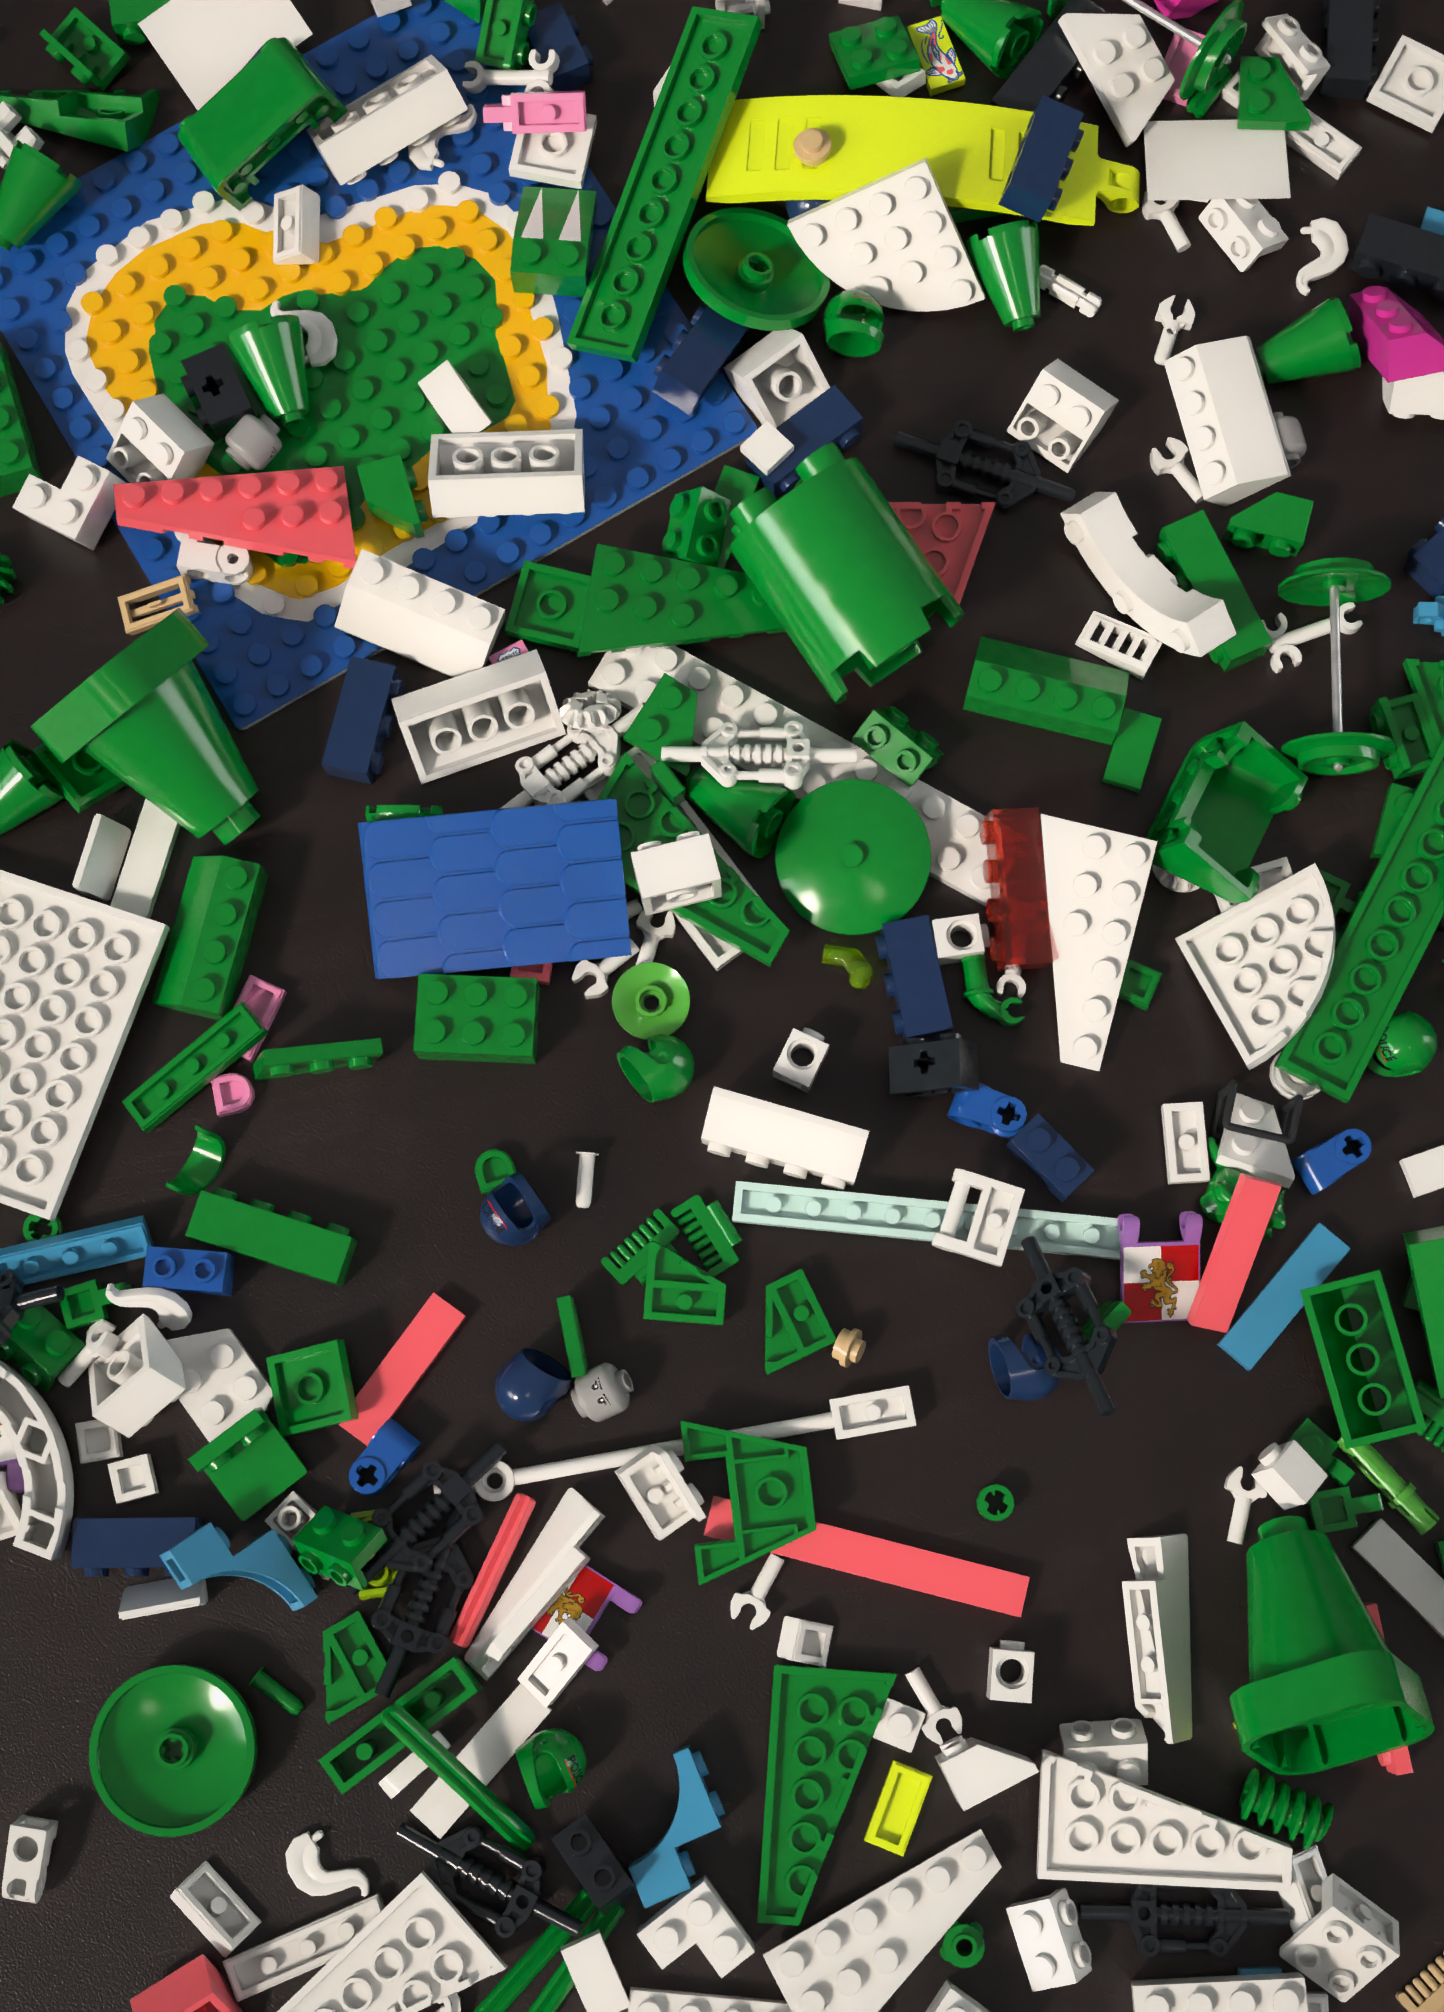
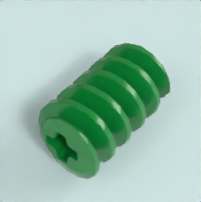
(1285, 1808)

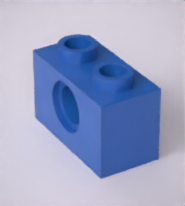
(189, 1270)

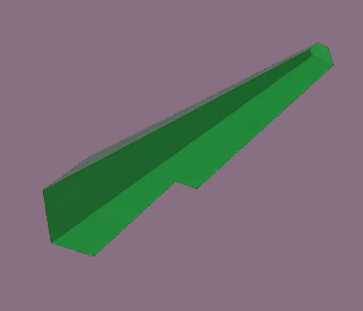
(97, 117)

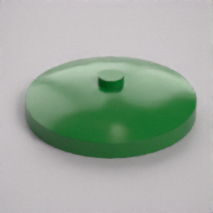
(753, 270)
(853, 856)
(173, 1750)

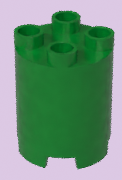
(840, 571)

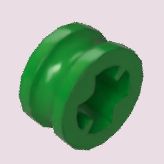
(32, 1220)
(1007, 1499)

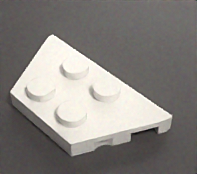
(1121, 66)
(219, 1380)

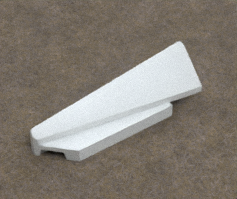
(537, 1583)
(1160, 1632)

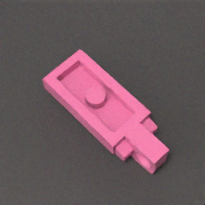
(539, 112)

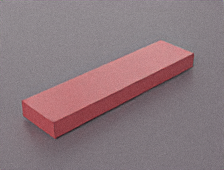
(1233, 1253)
(404, 1366)

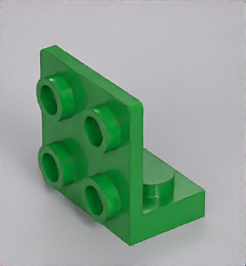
(250, 1463)

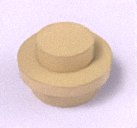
(812, 146)
(848, 1347)

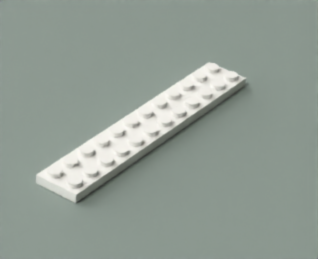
(950, 825)

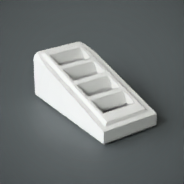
(1125, 662)

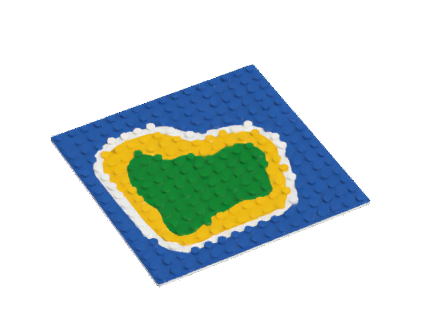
(410, 277)

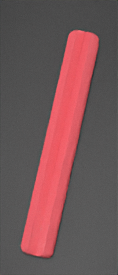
(492, 1570)

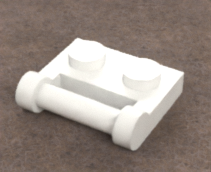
(991, 1222)

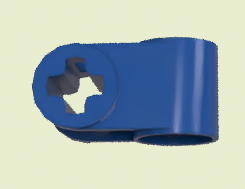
(981, 1111)
(1327, 1162)
(387, 1451)

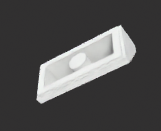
(296, 226)
(101, 858)
(160, 1597)
(1306, 1887)
(215, 1909)

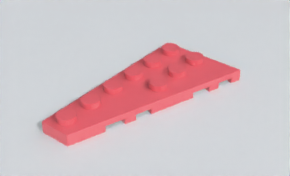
(261, 512)
(947, 537)

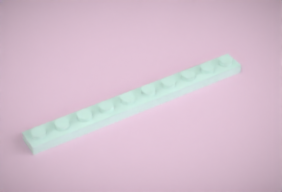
(914, 1218)

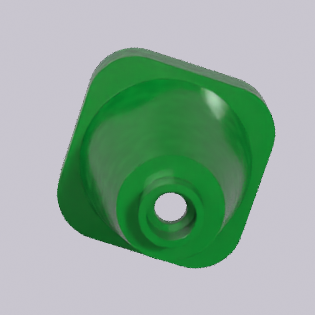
(159, 731)
(1317, 1664)

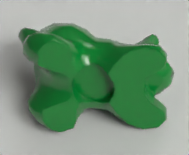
(1220, 1191)

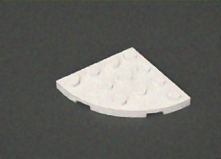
(892, 243)
(1266, 962)

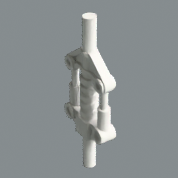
(601, 742)
(717, 754)

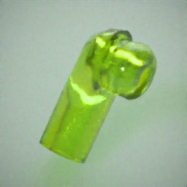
(852, 960)

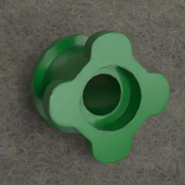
(970, 1956)

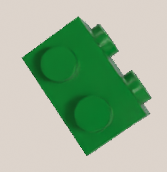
(505, 33)
(87, 48)
(696, 526)
(1407, 724)
(897, 744)
(41, 1347)
(338, 1546)

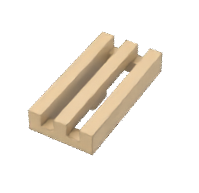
(185, 597)

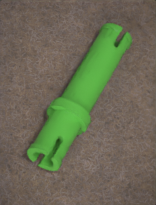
(1397, 1491)

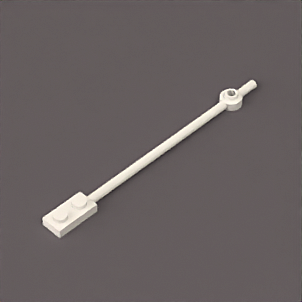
(848, 1416)

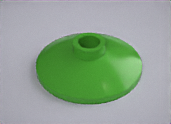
(646, 981)

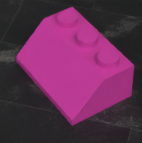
(1394, 335)

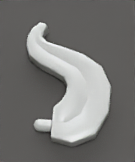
(426, 154)
(1333, 251)
(321, 334)
(170, 1307)
(309, 1874)

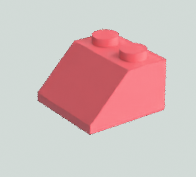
(191, 1988)

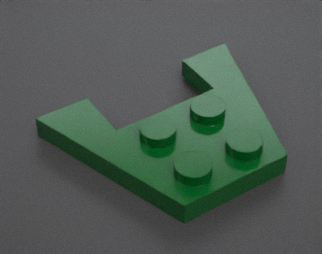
(767, 1495)

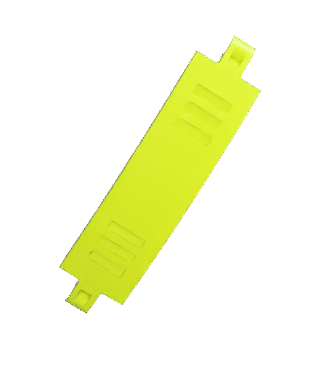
(872, 136)

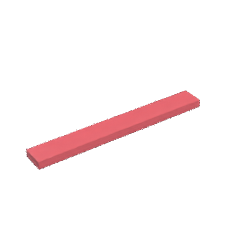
(892, 1563)

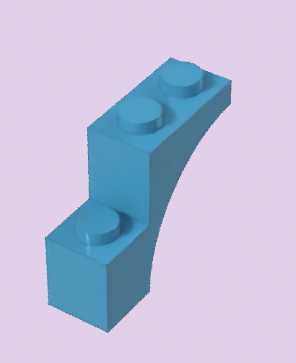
(264, 1559)
(664, 1868)

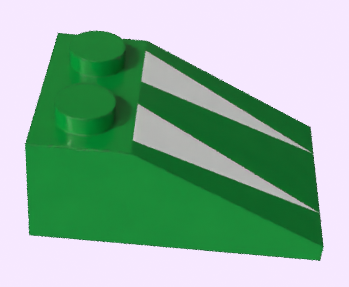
(553, 241)

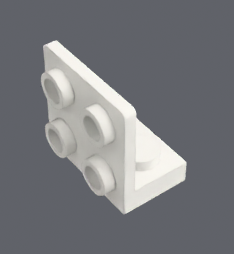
(1344, 1941)

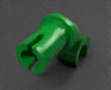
(981, 995)

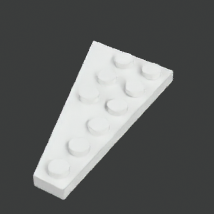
(1093, 910)
(1124, 1833)
(877, 1941)
(402, 1958)

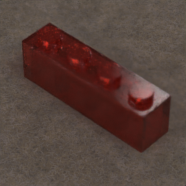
(1017, 889)

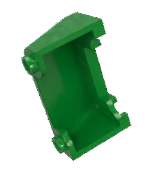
(256, 118)
(1222, 810)

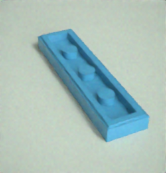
(77, 1250)
(1281, 1296)

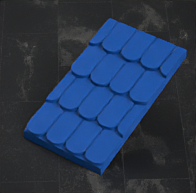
(495, 888)

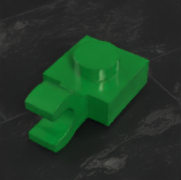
(87, 1303)
(1320, 1449)
(1336, 1510)

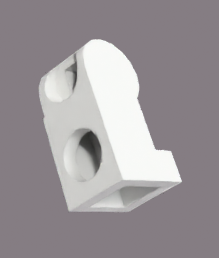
(214, 562)
(28, 1858)

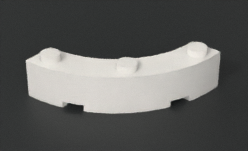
(1140, 582)
(44, 1465)

